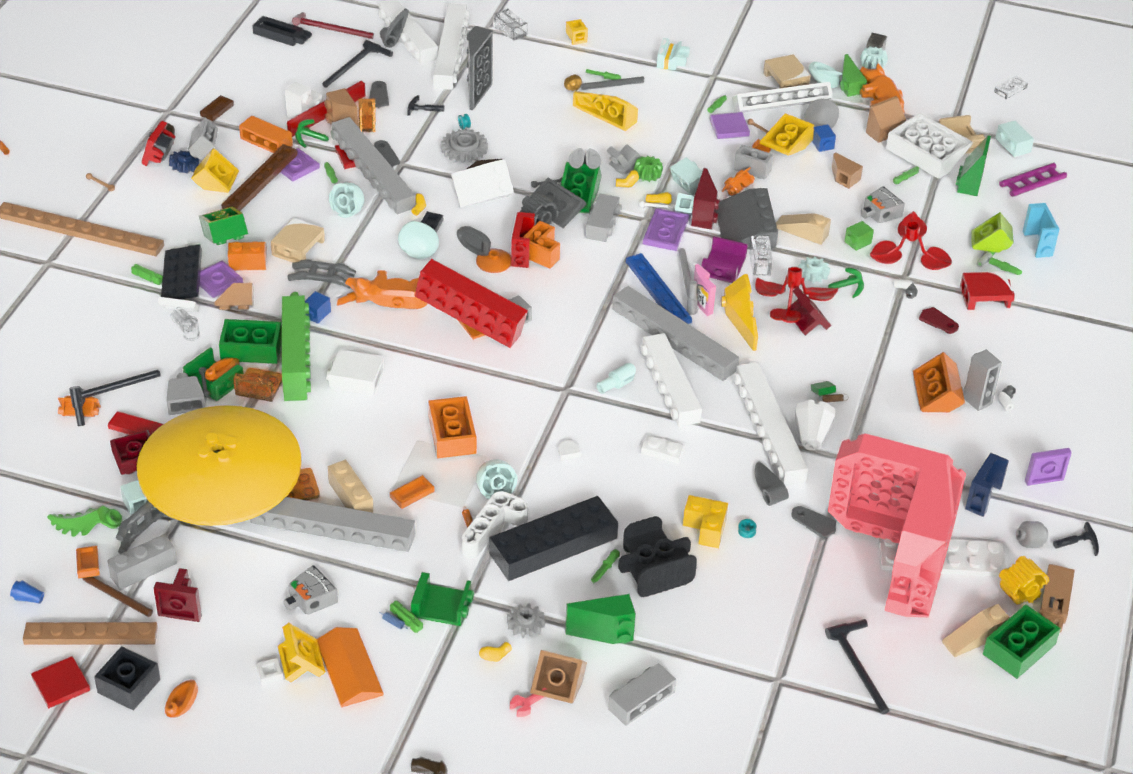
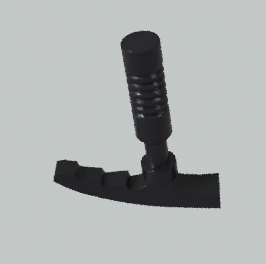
(412, 106)
(1088, 535)

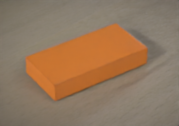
(412, 492)
(87, 561)

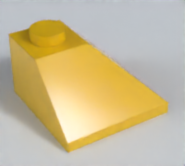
(215, 173)

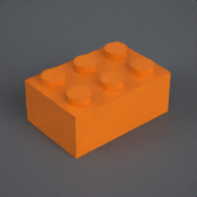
(452, 427)

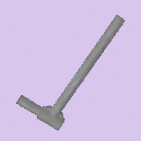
(690, 285)

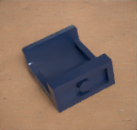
(989, 475)

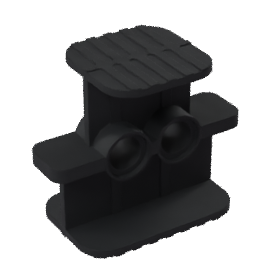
(654, 559)

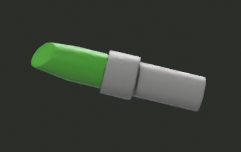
(985, 258)

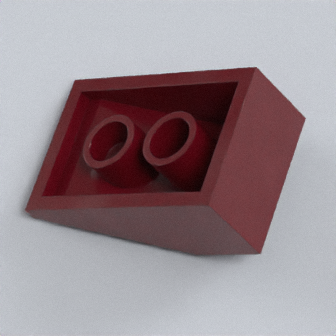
(705, 203)

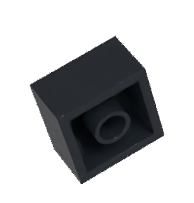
(127, 678)

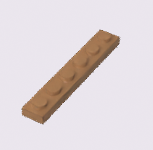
(90, 633)

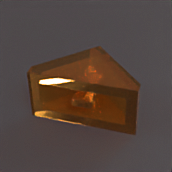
(367, 115)

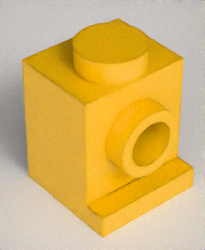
(576, 31)

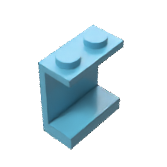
(1041, 223)

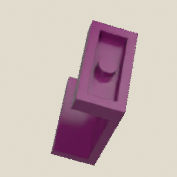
(725, 259)

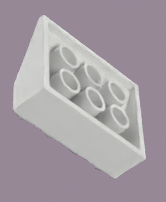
(928, 145)

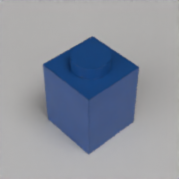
(823, 138)
(318, 307)

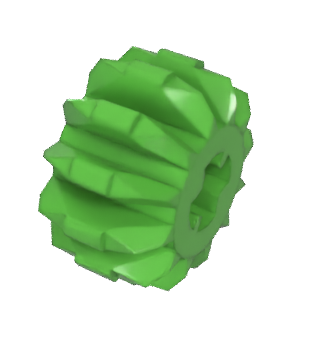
(648, 168)

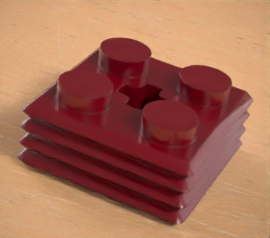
(127, 450)

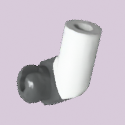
(909, 286)
(1006, 396)

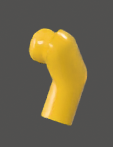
(629, 181)
(664, 197)
(420, 204)

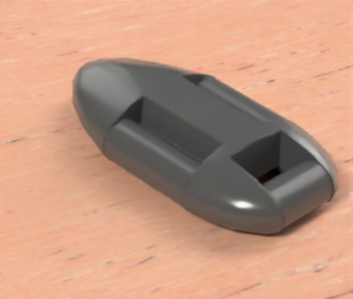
(474, 240)

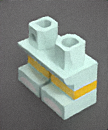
(672, 55)

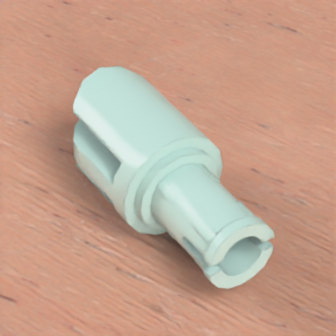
(617, 378)

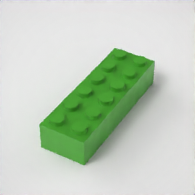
(295, 348)

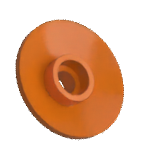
(495, 262)

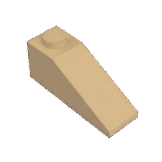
(807, 226)
(975, 631)

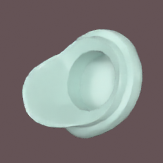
(824, 73)
(418, 240)

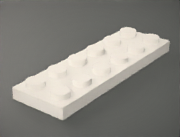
(962, 557)

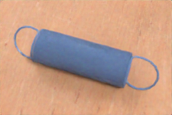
(393, 620)

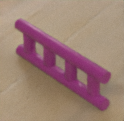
(1037, 173)

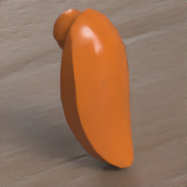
(220, 368)
(181, 699)

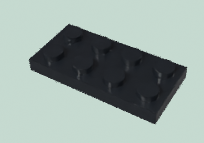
(182, 272)

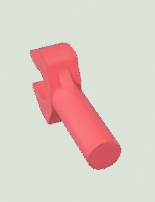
(525, 703)

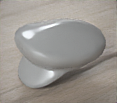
(822, 113)

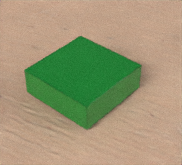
(823, 388)

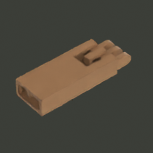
(1060, 588)

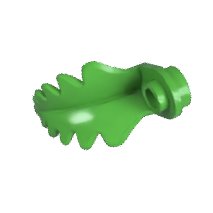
(86, 521)

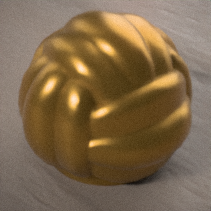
(573, 82)

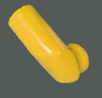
(493, 653)

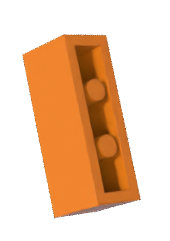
(264, 134)

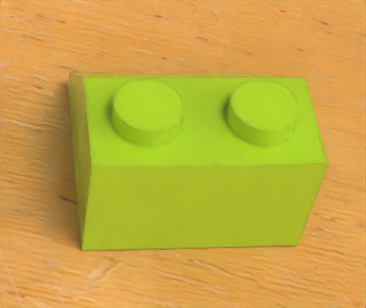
(993, 234)

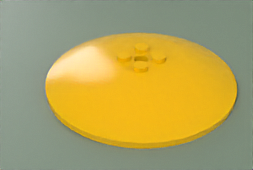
(227, 487)

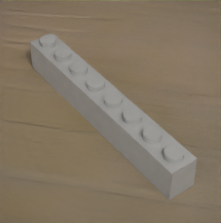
(373, 165)
(681, 336)
(340, 523)

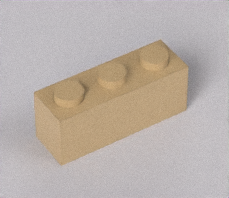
(349, 487)

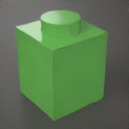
(859, 235)

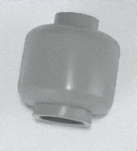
(1032, 534)

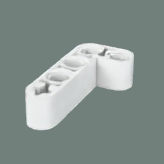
(498, 509)

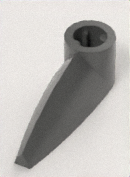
(391, 34)
(770, 485)

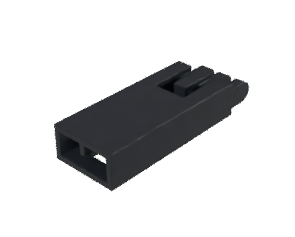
(280, 31)

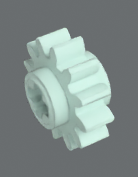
(814, 269)

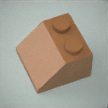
(340, 106)
(884, 118)
(559, 675)

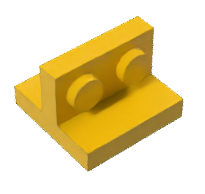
(299, 653)

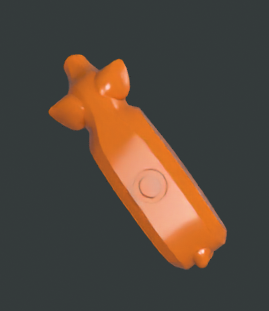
(879, 86)
(386, 292)

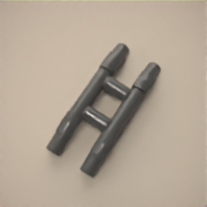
(312, 275)
(135, 529)

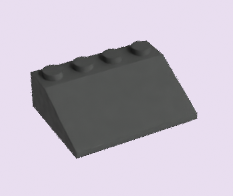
(479, 63)
(747, 216)

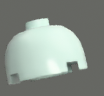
(346, 199)
(496, 476)

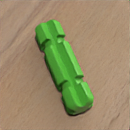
(147, 274)
(406, 616)

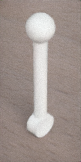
(671, 207)

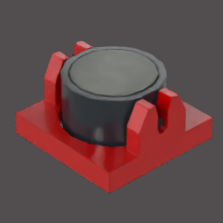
(158, 144)

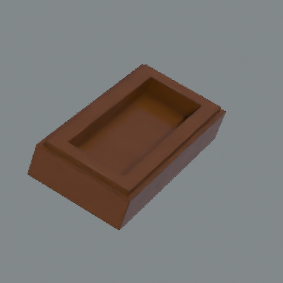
(216, 108)

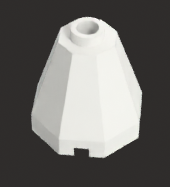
(813, 422)

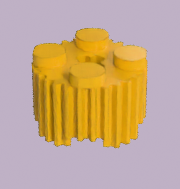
(1023, 580)

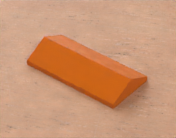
(349, 666)

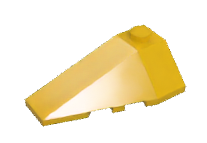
(607, 108)
(740, 309)

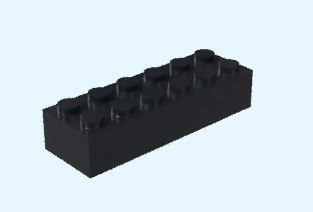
(553, 538)

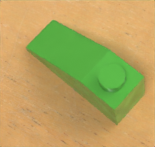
(851, 78)

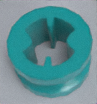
(464, 121)
(747, 523)

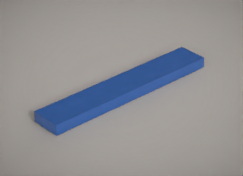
(656, 287)

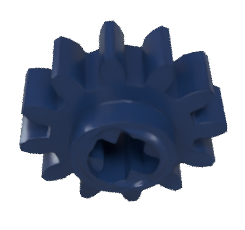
(183, 162)

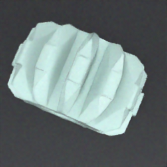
(872, 56)

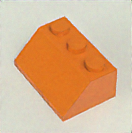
(938, 385)

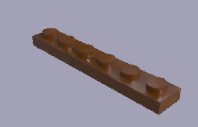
(260, 178)

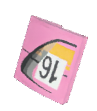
(705, 290)

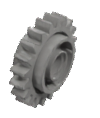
(464, 145)

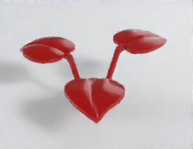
(911, 229)
(793, 279)

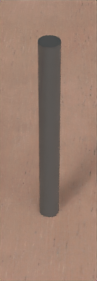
(618, 82)

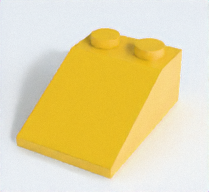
(789, 135)

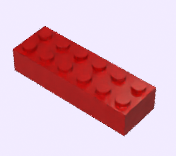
(470, 303)

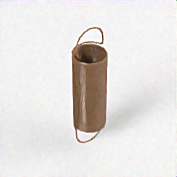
(833, 398)

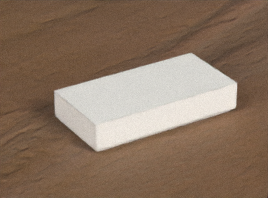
(170, 303)

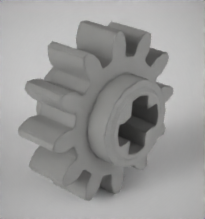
(526, 620)

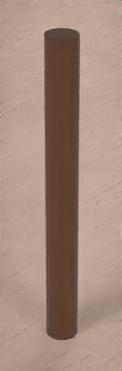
(118, 596)

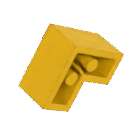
(708, 517)

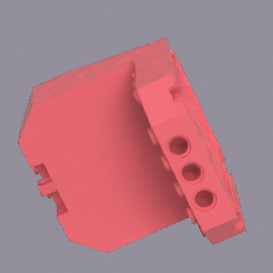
(917, 520)

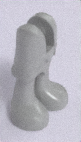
(578, 158)

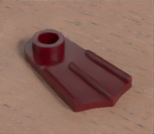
(939, 320)

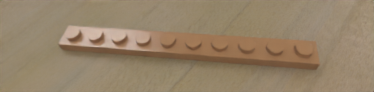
(81, 229)

